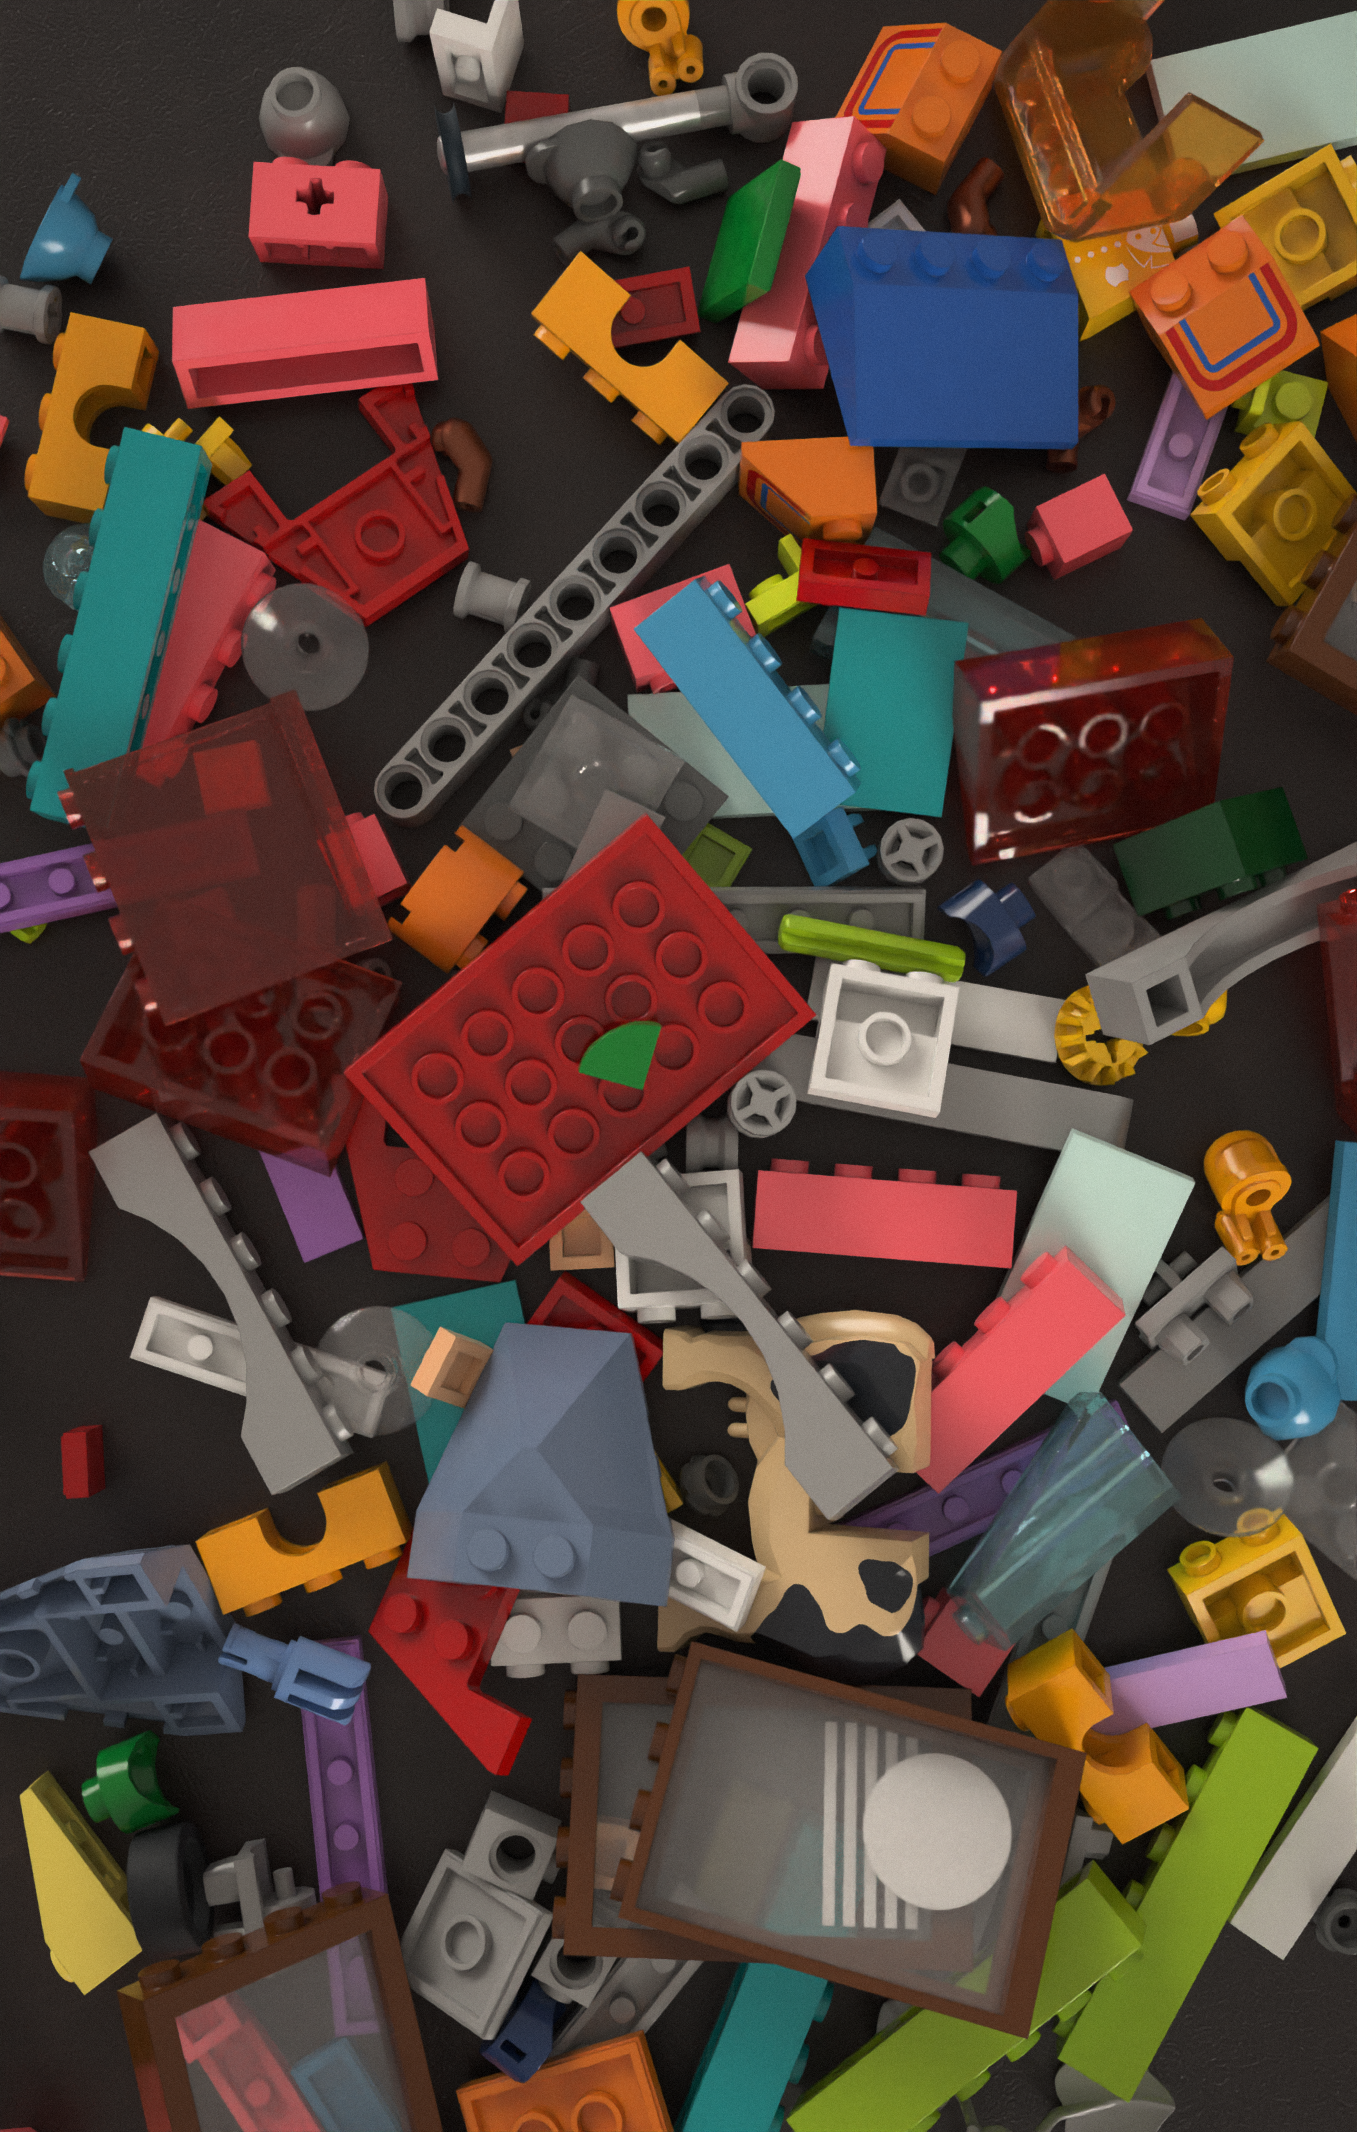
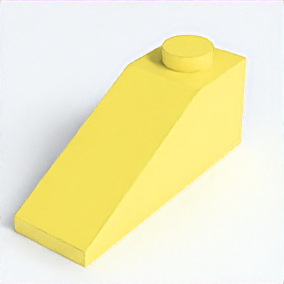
(77, 1888)

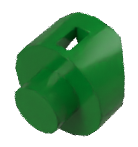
(983, 544)
(127, 1785)

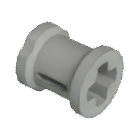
(31, 310)
(491, 597)

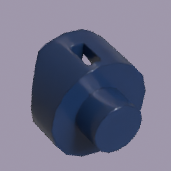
(992, 922)
(525, 2028)

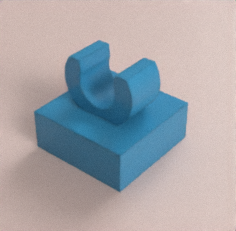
(832, 848)

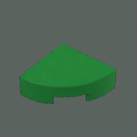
(622, 1054)

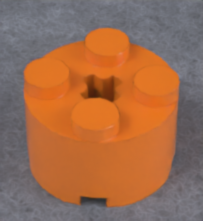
(457, 901)

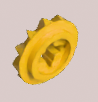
(1089, 1060)

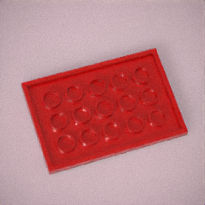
(491, 1060)

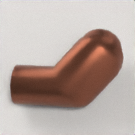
(967, 204)
(1094, 406)
(471, 457)

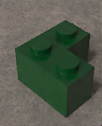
(1218, 848)

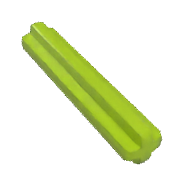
(884, 949)

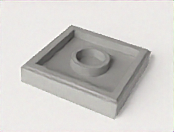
(471, 1945)

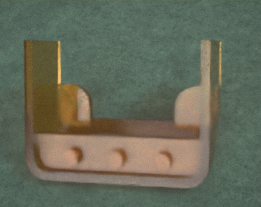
(1078, 136)

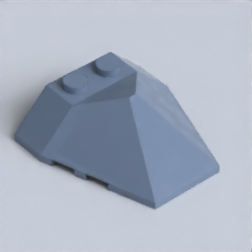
(551, 1475)
(121, 1641)

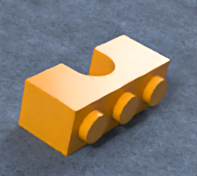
(579, 319)
(97, 369)
(254, 1563)
(1126, 1777)

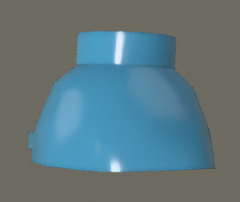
(66, 240)
(1294, 1389)

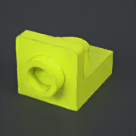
(1282, 400)
(774, 599)

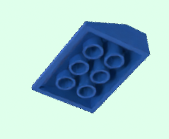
(949, 338)

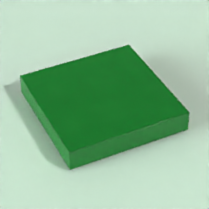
(749, 242)

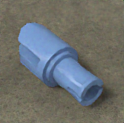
(301, 1672)

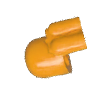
(662, 31)
(1247, 1184)

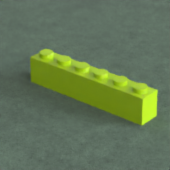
(1188, 1894)
(930, 2056)

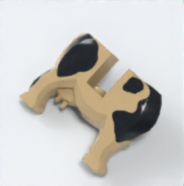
(830, 1594)

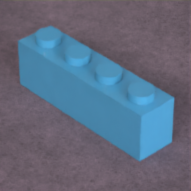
(749, 705)

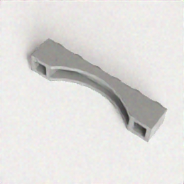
(1187, 970)
(285, 1416)
(825, 1440)

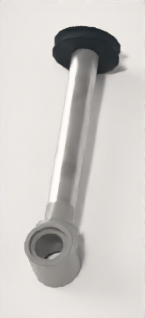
(640, 119)

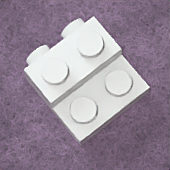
(883, 1038)
(659, 1291)
(559, 1630)

